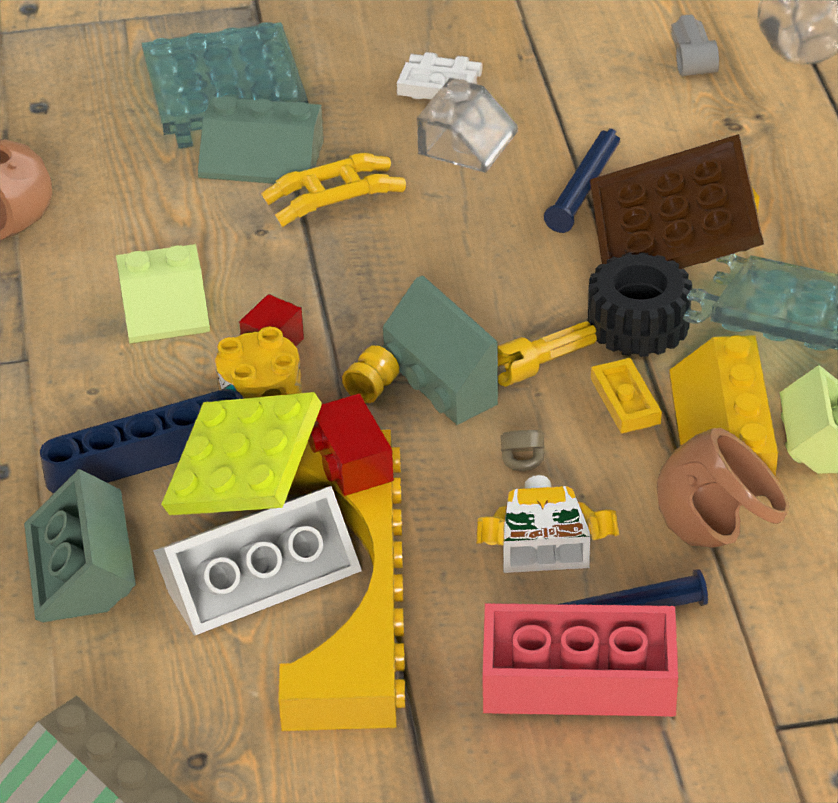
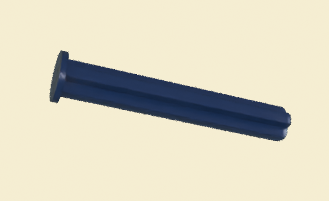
(561, 214)
(665, 593)

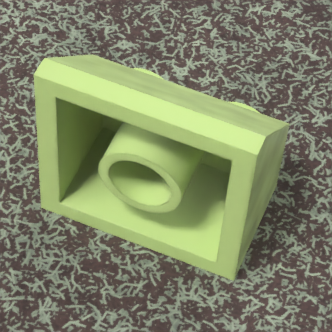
(162, 293)
(812, 420)

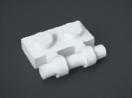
(428, 73)

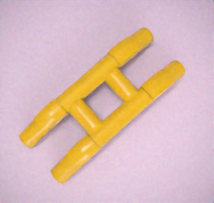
(320, 197)

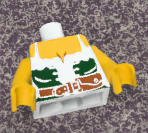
(545, 528)

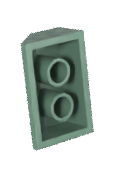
(258, 139)
(443, 352)
(79, 550)

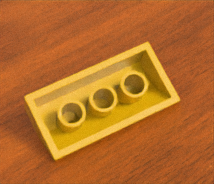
(726, 390)

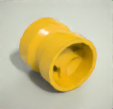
(371, 373)

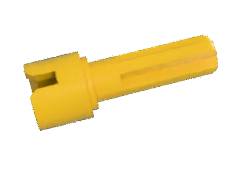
(524, 357)

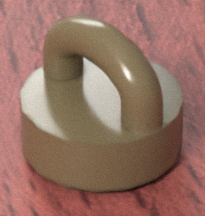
(522, 441)

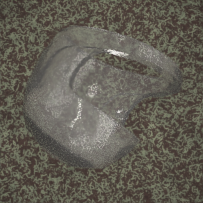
(800, 29)

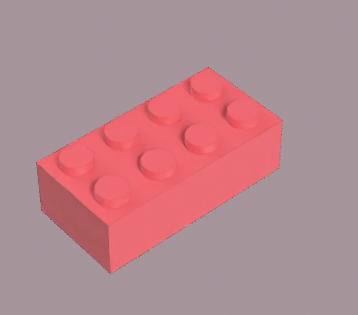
(580, 660)

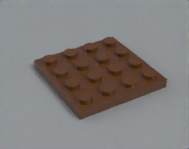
(679, 206)

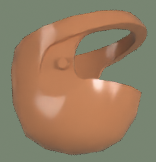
(23, 188)
(708, 484)

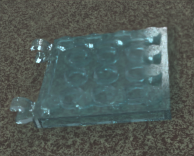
(229, 62)
(773, 300)

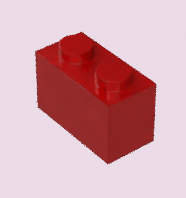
(351, 445)

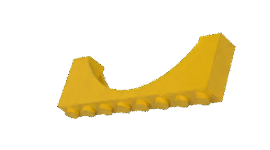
(353, 673)

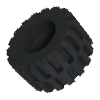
(639, 304)

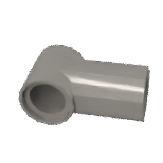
(693, 49)

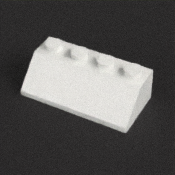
(258, 560)

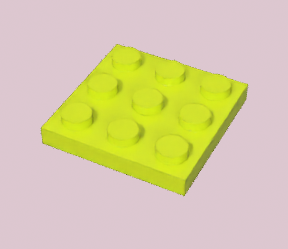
(242, 454)

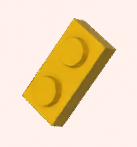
(626, 395)

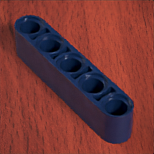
(126, 444)

